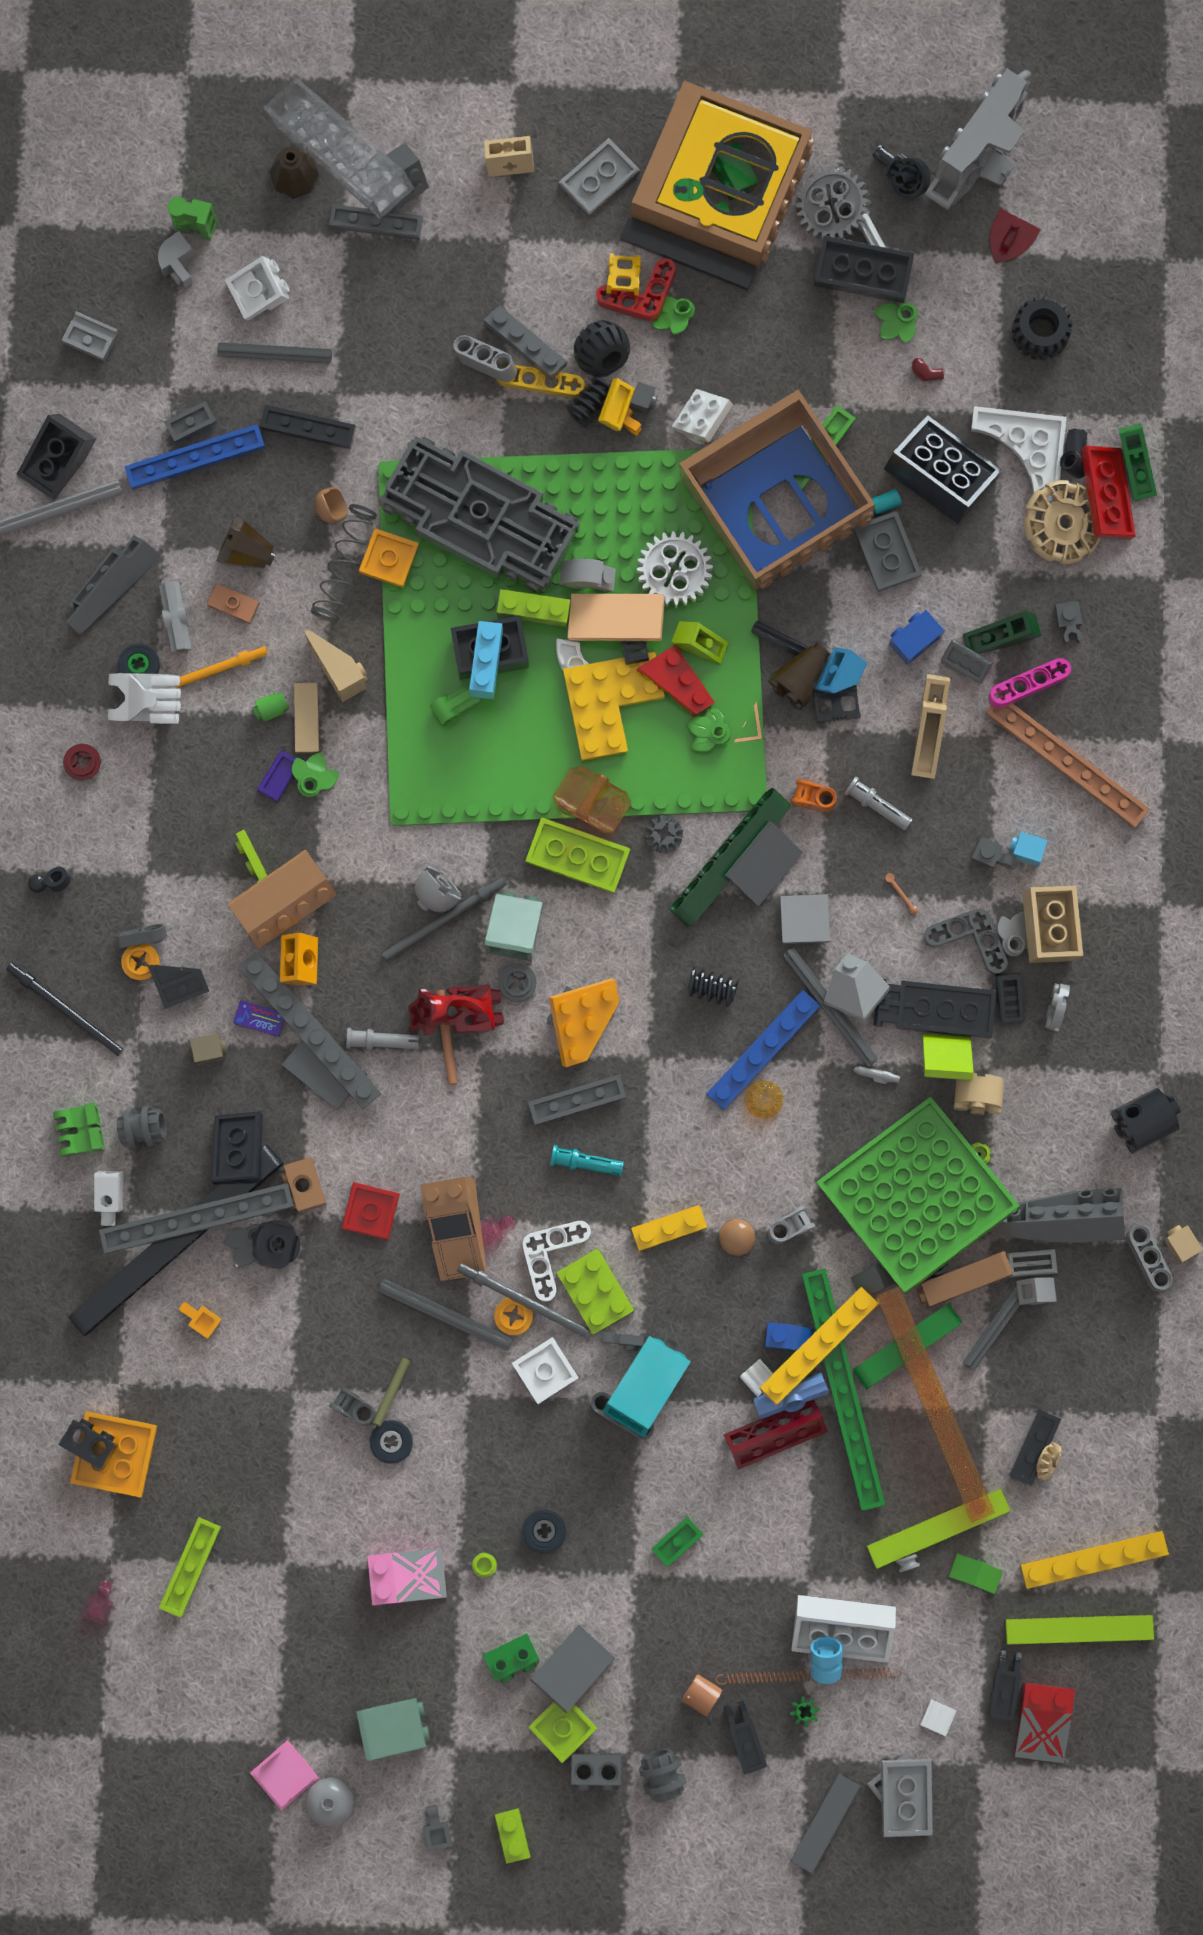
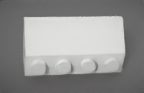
(861, 1628)

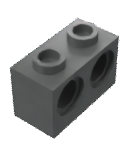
(596, 1763)

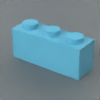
(486, 660)

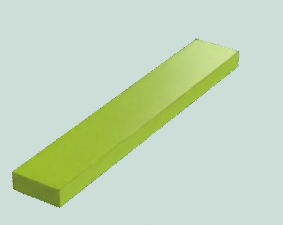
(931, 1531)
(1079, 1629)

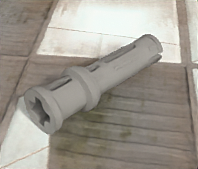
(869, 798)
(369, 1039)

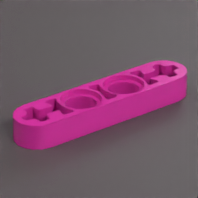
(1030, 684)

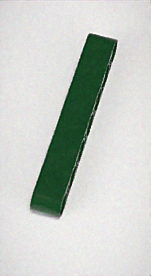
(712, 877)

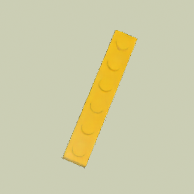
(819, 1346)
(1094, 1559)

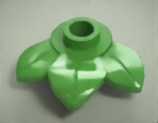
(672, 317)
(894, 324)
(705, 730)
(315, 772)

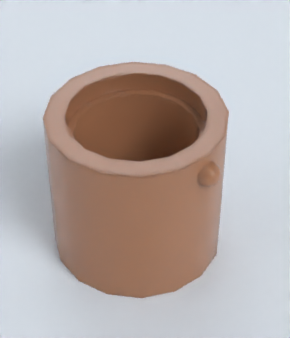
(701, 1695)

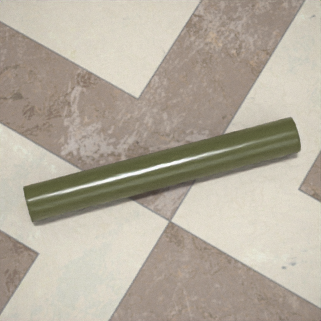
(391, 1392)

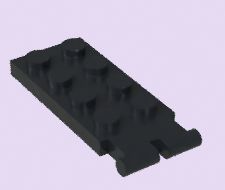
(938, 1009)

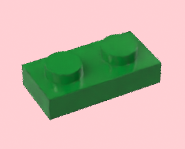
(677, 1541)

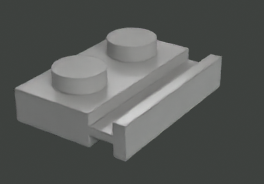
(90, 336)

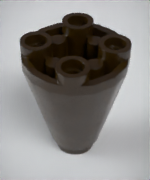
(800, 675)

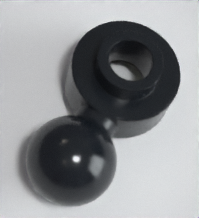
(56, 879)

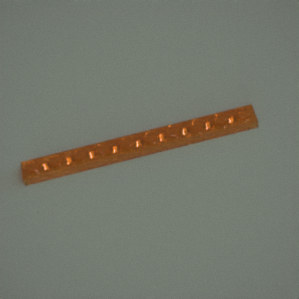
(935, 1404)

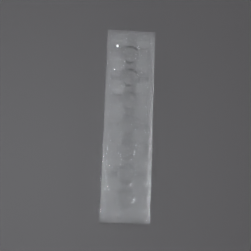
(338, 148)

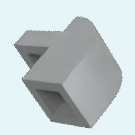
(171, 257)
(587, 573)

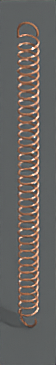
(789, 1677)

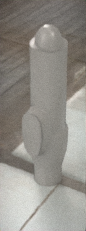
(877, 1075)

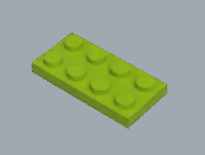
(577, 855)

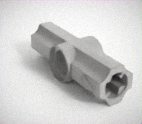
(175, 618)

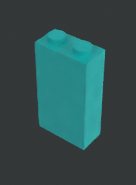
(646, 1386)

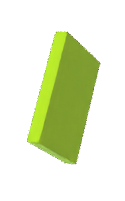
(947, 1056)

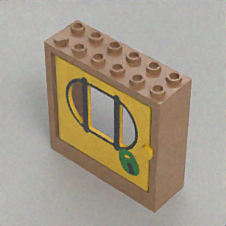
(713, 124)

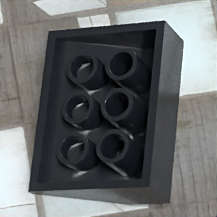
(942, 469)

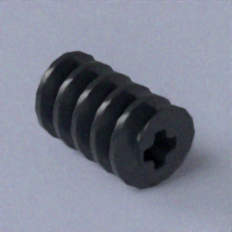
(589, 400)
(712, 987)

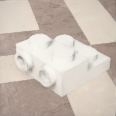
(257, 287)

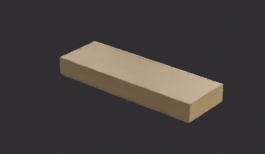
(306, 718)

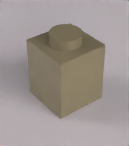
(208, 1049)

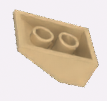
(338, 666)

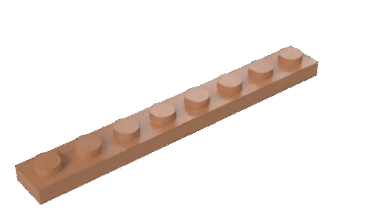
(1069, 763)

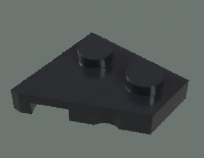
(178, 983)

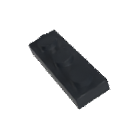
(1038, 1437)

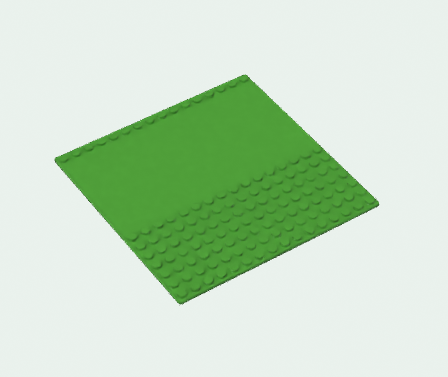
(515, 750)

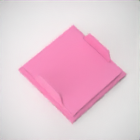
(284, 1775)

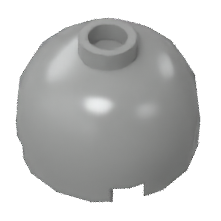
(435, 892)
(330, 1802)

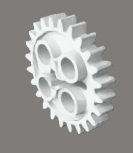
(656, 560)

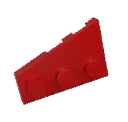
(678, 679)

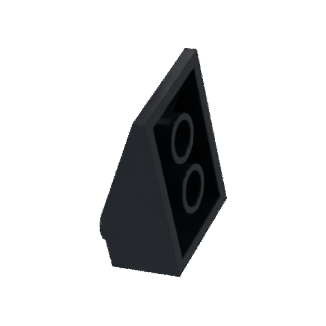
(55, 455)

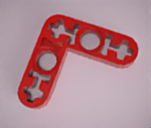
(641, 301)

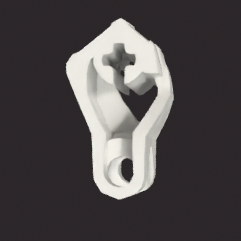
(147, 697)

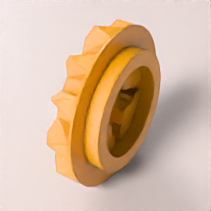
(137, 951)
(503, 1321)

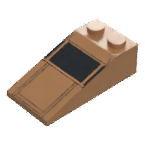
(454, 1225)

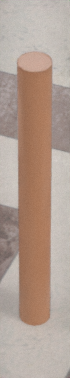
(448, 1049)

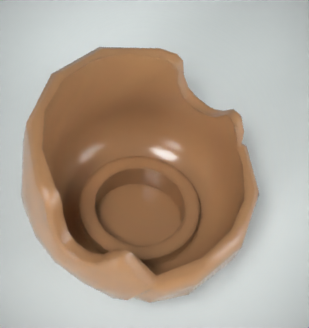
(330, 505)
(737, 1237)

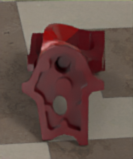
(432, 1010)

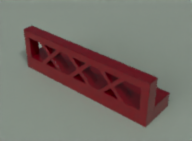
(777, 1437)

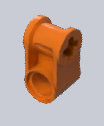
(811, 796)

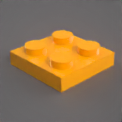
(389, 558)

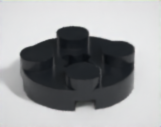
(263, 1248)

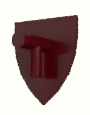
(1010, 236)

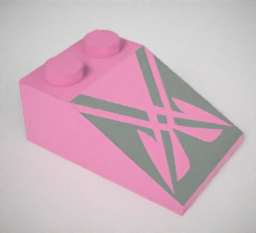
(407, 1576)

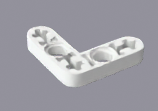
(541, 1254)

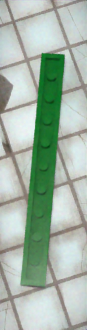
(845, 1397)

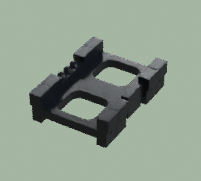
(837, 712)

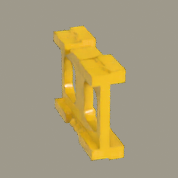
(632, 274)

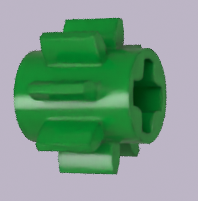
(812, 1710)

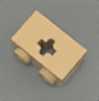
(509, 156)

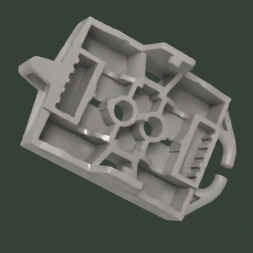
(981, 143)

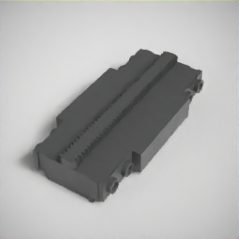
(479, 514)

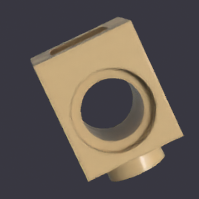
(1182, 1243)

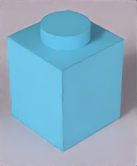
(1028, 848)

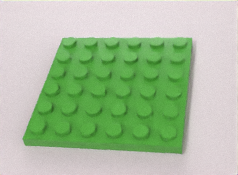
(918, 1195)

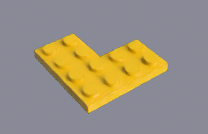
(595, 698)

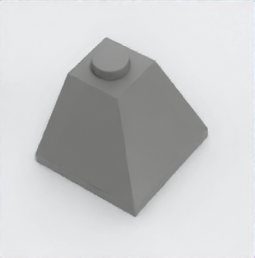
(855, 988)

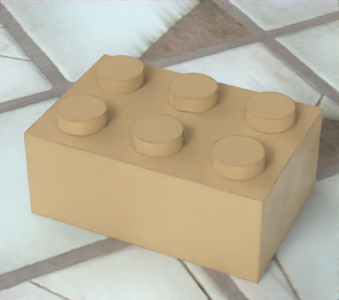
(1052, 924)

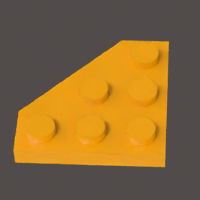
(581, 1019)

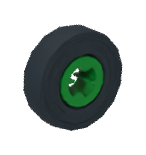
(133, 654)

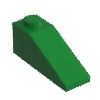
(1137, 461)

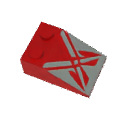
(1044, 1722)

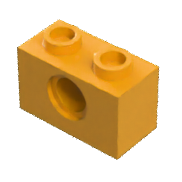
(298, 959)

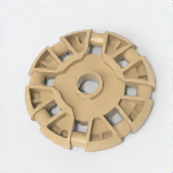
(1050, 523)

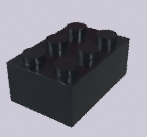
(512, 652)

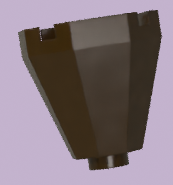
(293, 172)
(245, 547)

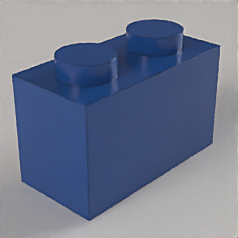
(916, 636)

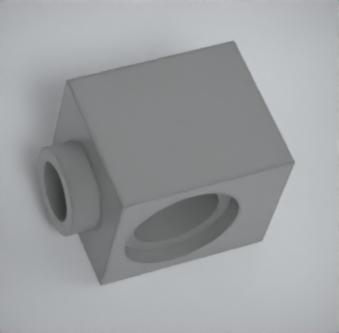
(1036, 1291)

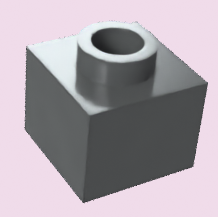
(643, 398)

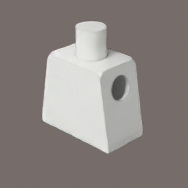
(109, 1184)

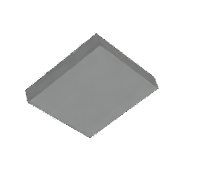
(805, 919)

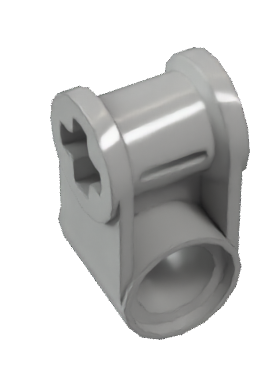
(793, 1223)

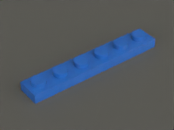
(194, 457)
(763, 1050)

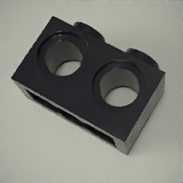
(86, 1448)

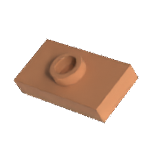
(233, 603)

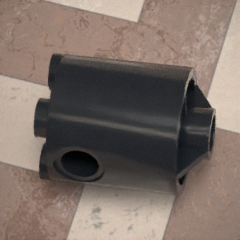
(1146, 1119)

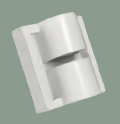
(702, 416)

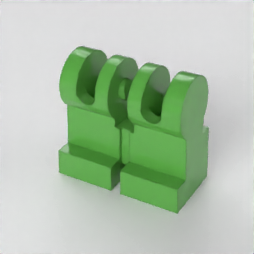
(194, 216)
(84, 1120)

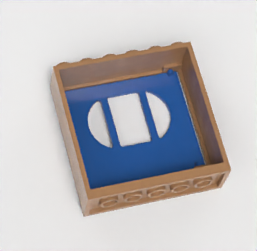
(775, 453)

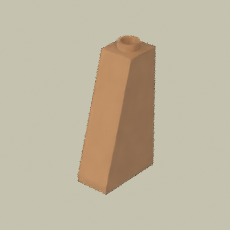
(965, 1280)

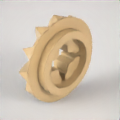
(1048, 1461)

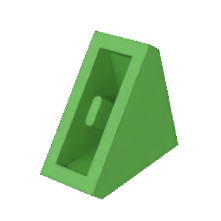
(975, 1573)

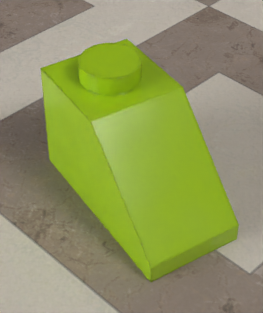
(699, 641)

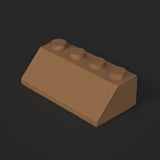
(282, 899)

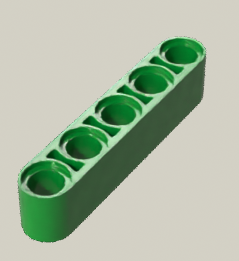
(889, 1357)

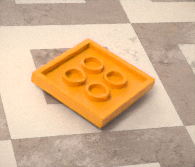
(130, 1461)

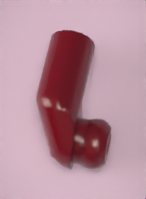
(924, 373)

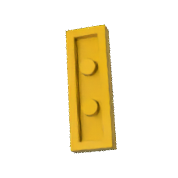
(669, 1228)

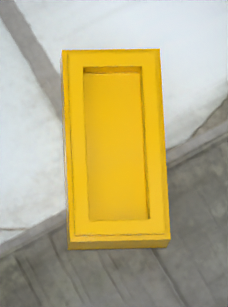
(616, 404)

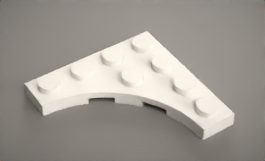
(1031, 436)

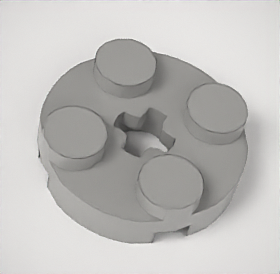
(1056, 1010)

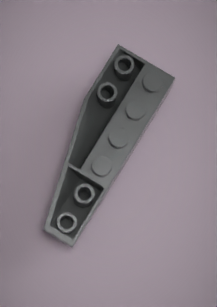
(1068, 1217)

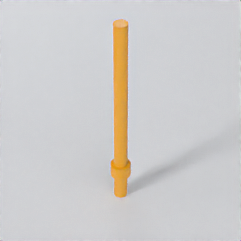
(244, 658)

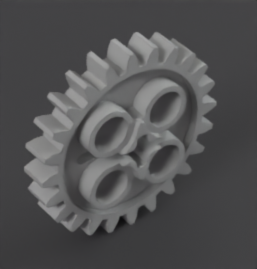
(852, 196)

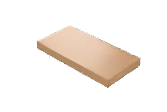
(616, 617)

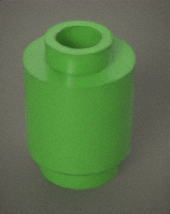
(270, 706)

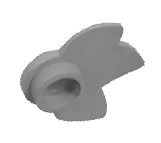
(1015, 931)

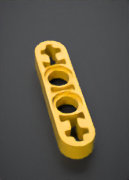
(539, 383)

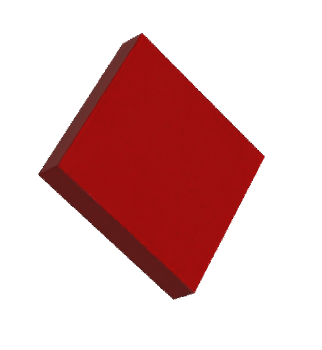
(370, 1211)

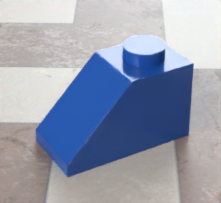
(786, 1336)

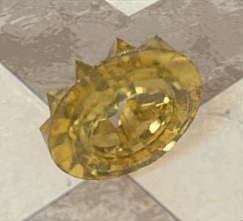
(753, 1102)

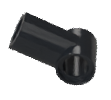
(1071, 460)

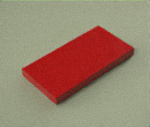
(1108, 492)

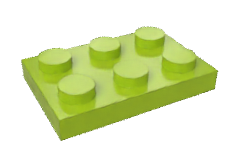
(595, 1291)

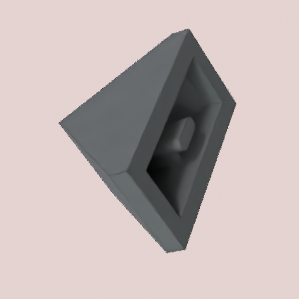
(873, 1280)

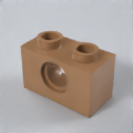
(304, 1170)

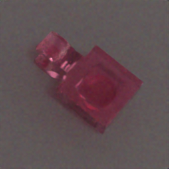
(492, 1230)
(98, 1606)

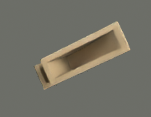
(930, 726)

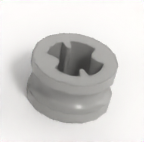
(907, 1563)

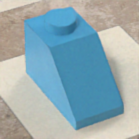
(841, 671)

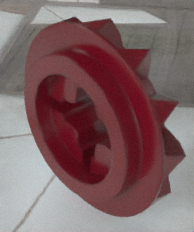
(71, 760)

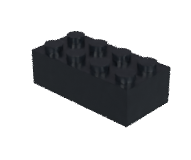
(863, 269)

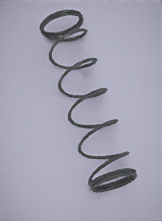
(315, 610)

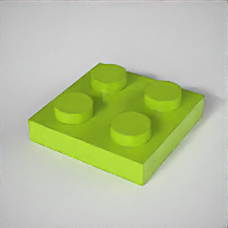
(562, 1731)

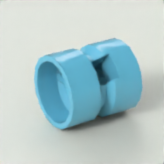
(826, 1660)

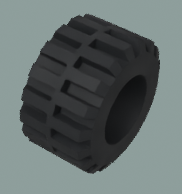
(1048, 311)

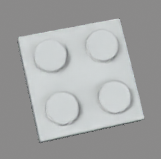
(545, 1370)

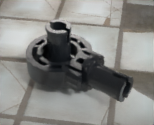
(904, 172)

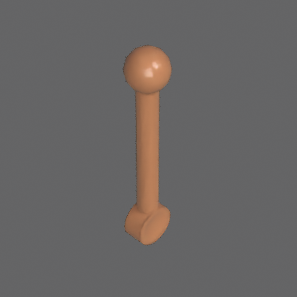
(890, 879)

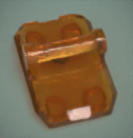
(592, 799)

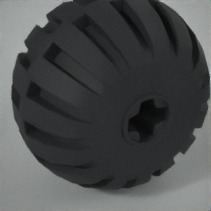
(601, 348)

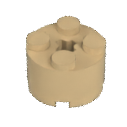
(979, 1094)

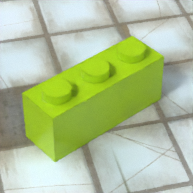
(533, 608)

